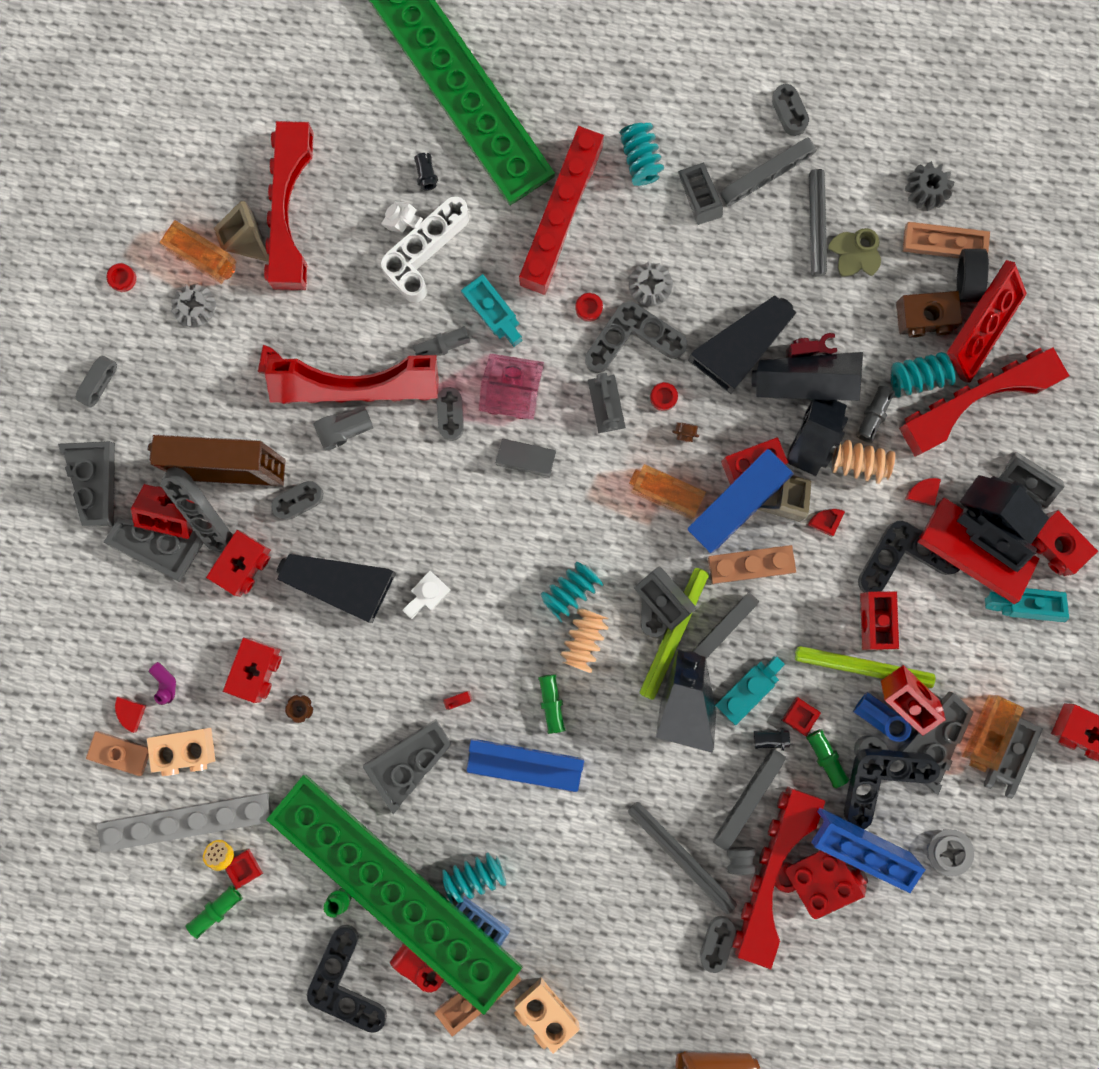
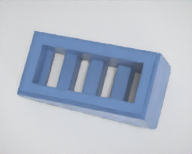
(494, 923)

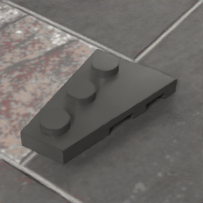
(93, 477)
(157, 550)
(942, 739)
(406, 763)

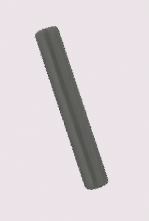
(818, 239)

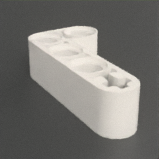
(429, 243)

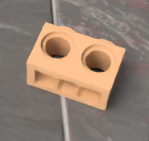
(181, 746)
(552, 1012)

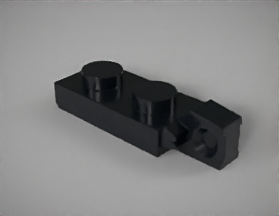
(996, 539)

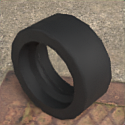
(972, 274)

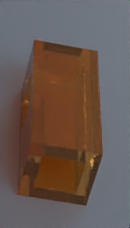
(198, 252)
(667, 491)
(992, 733)

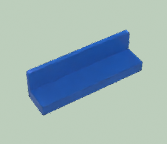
(740, 501)
(525, 765)
(867, 852)

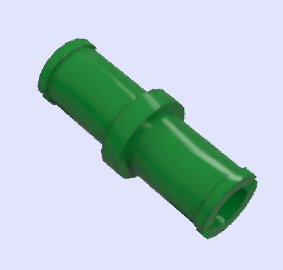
(551, 704)
(827, 758)
(337, 903)
(213, 912)

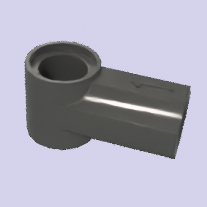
(336, 429)

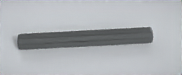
(682, 858)

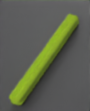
(672, 638)
(856, 665)

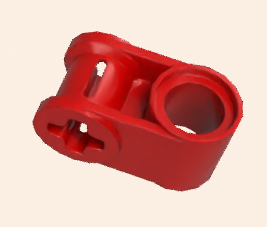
(415, 969)

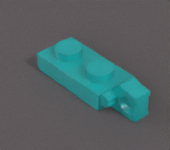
(492, 309)
(1033, 605)
(750, 690)

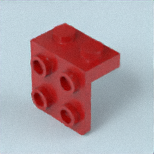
(826, 883)

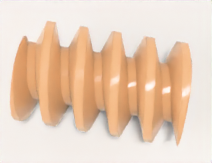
(863, 461)
(584, 640)

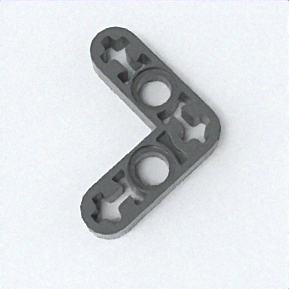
(626, 328)

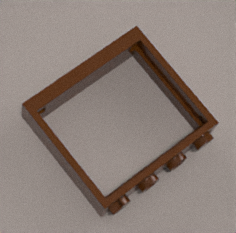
(219, 459)

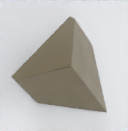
(240, 233)
(790, 500)

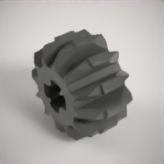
(922, 193)

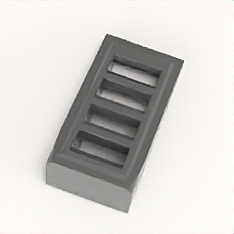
(709, 208)

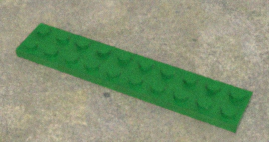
(466, 95)
(395, 894)

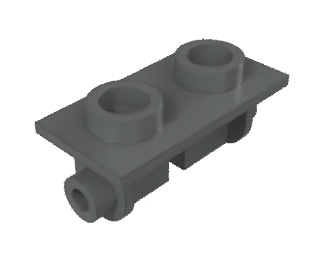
(606, 403)

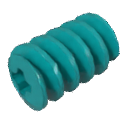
(639, 153)
(922, 372)
(570, 590)
(473, 878)

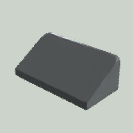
(525, 457)
(1040, 483)
(665, 598)

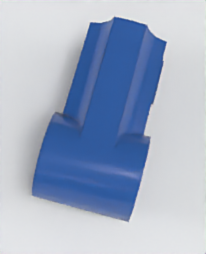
(881, 716)

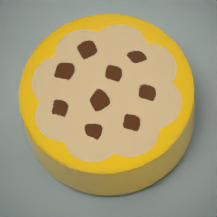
(218, 855)

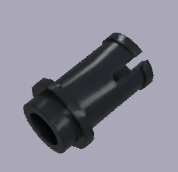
(427, 179)
(772, 739)

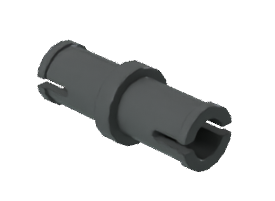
(443, 343)
(875, 414)

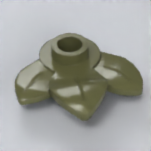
(854, 255)

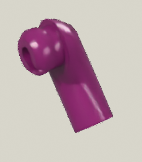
(167, 684)

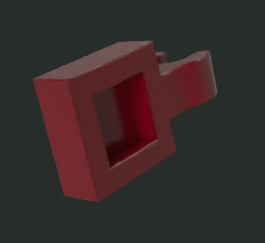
(805, 347)

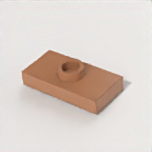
(118, 753)

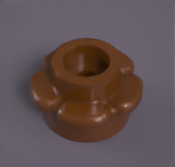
(685, 431)
(293, 713)

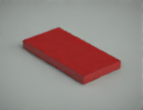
(987, 322)
(951, 542)

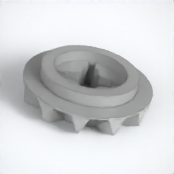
(642, 292)
(199, 315)
(961, 860)

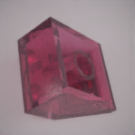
(511, 386)

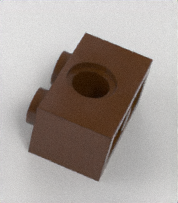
(942, 305)

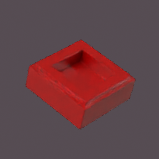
(801, 716)
(243, 869)

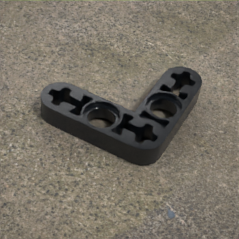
(907, 545)
(874, 775)
(336, 992)

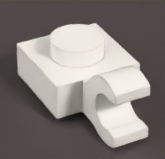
(400, 216)
(428, 592)

